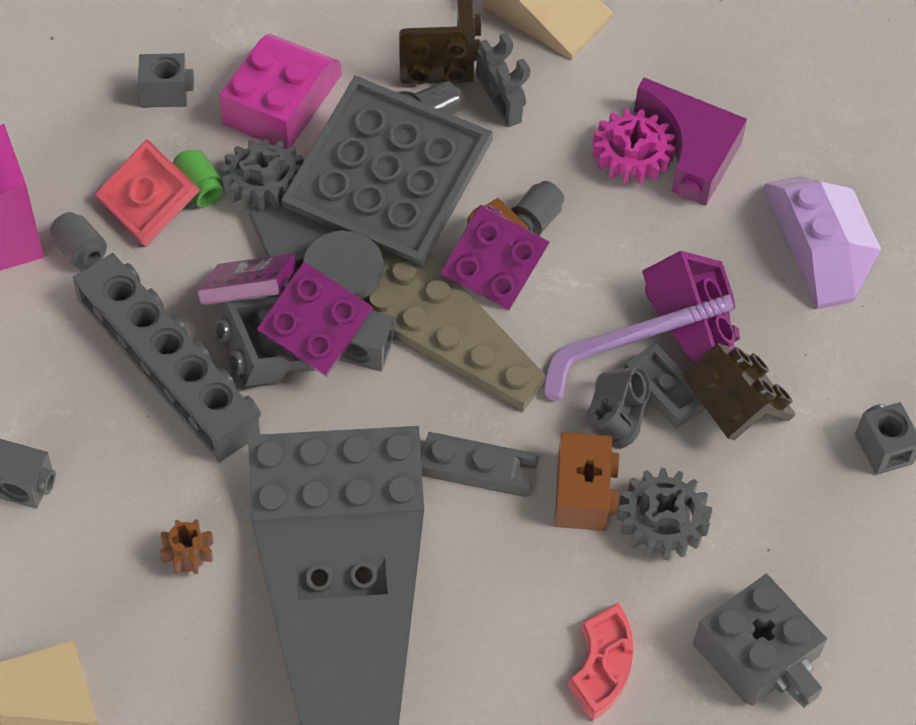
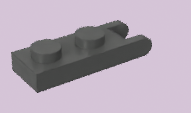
(476, 464)

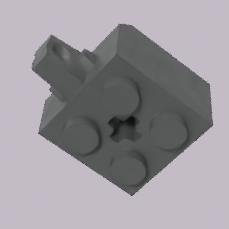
(762, 644)

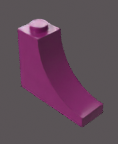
(703, 137)

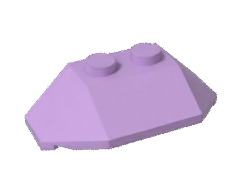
(825, 236)

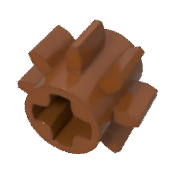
(186, 535)

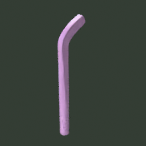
(569, 354)

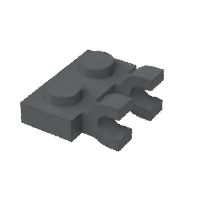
(499, 84)

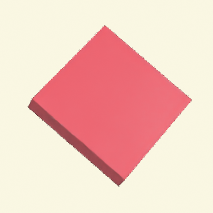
(146, 192)

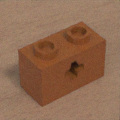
(581, 502)

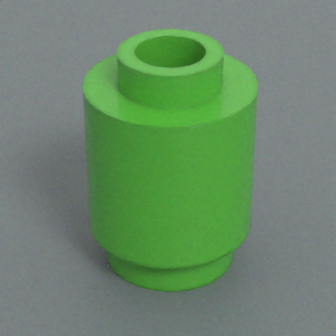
(202, 174)

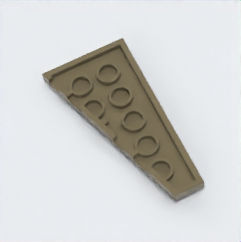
(454, 330)

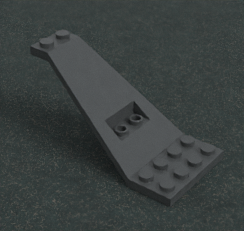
(336, 508)

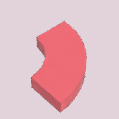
(607, 661)

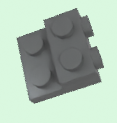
(251, 353)

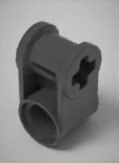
(620, 404)

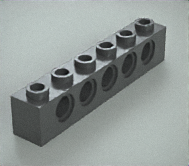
(220, 430)

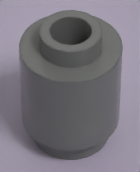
(539, 206)
(78, 240)

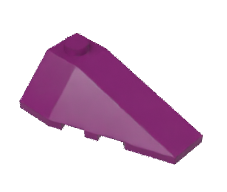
(687, 281)

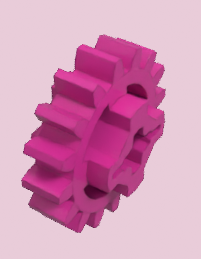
(652, 149)

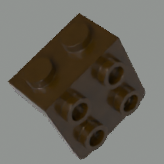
(441, 52)
(736, 389)

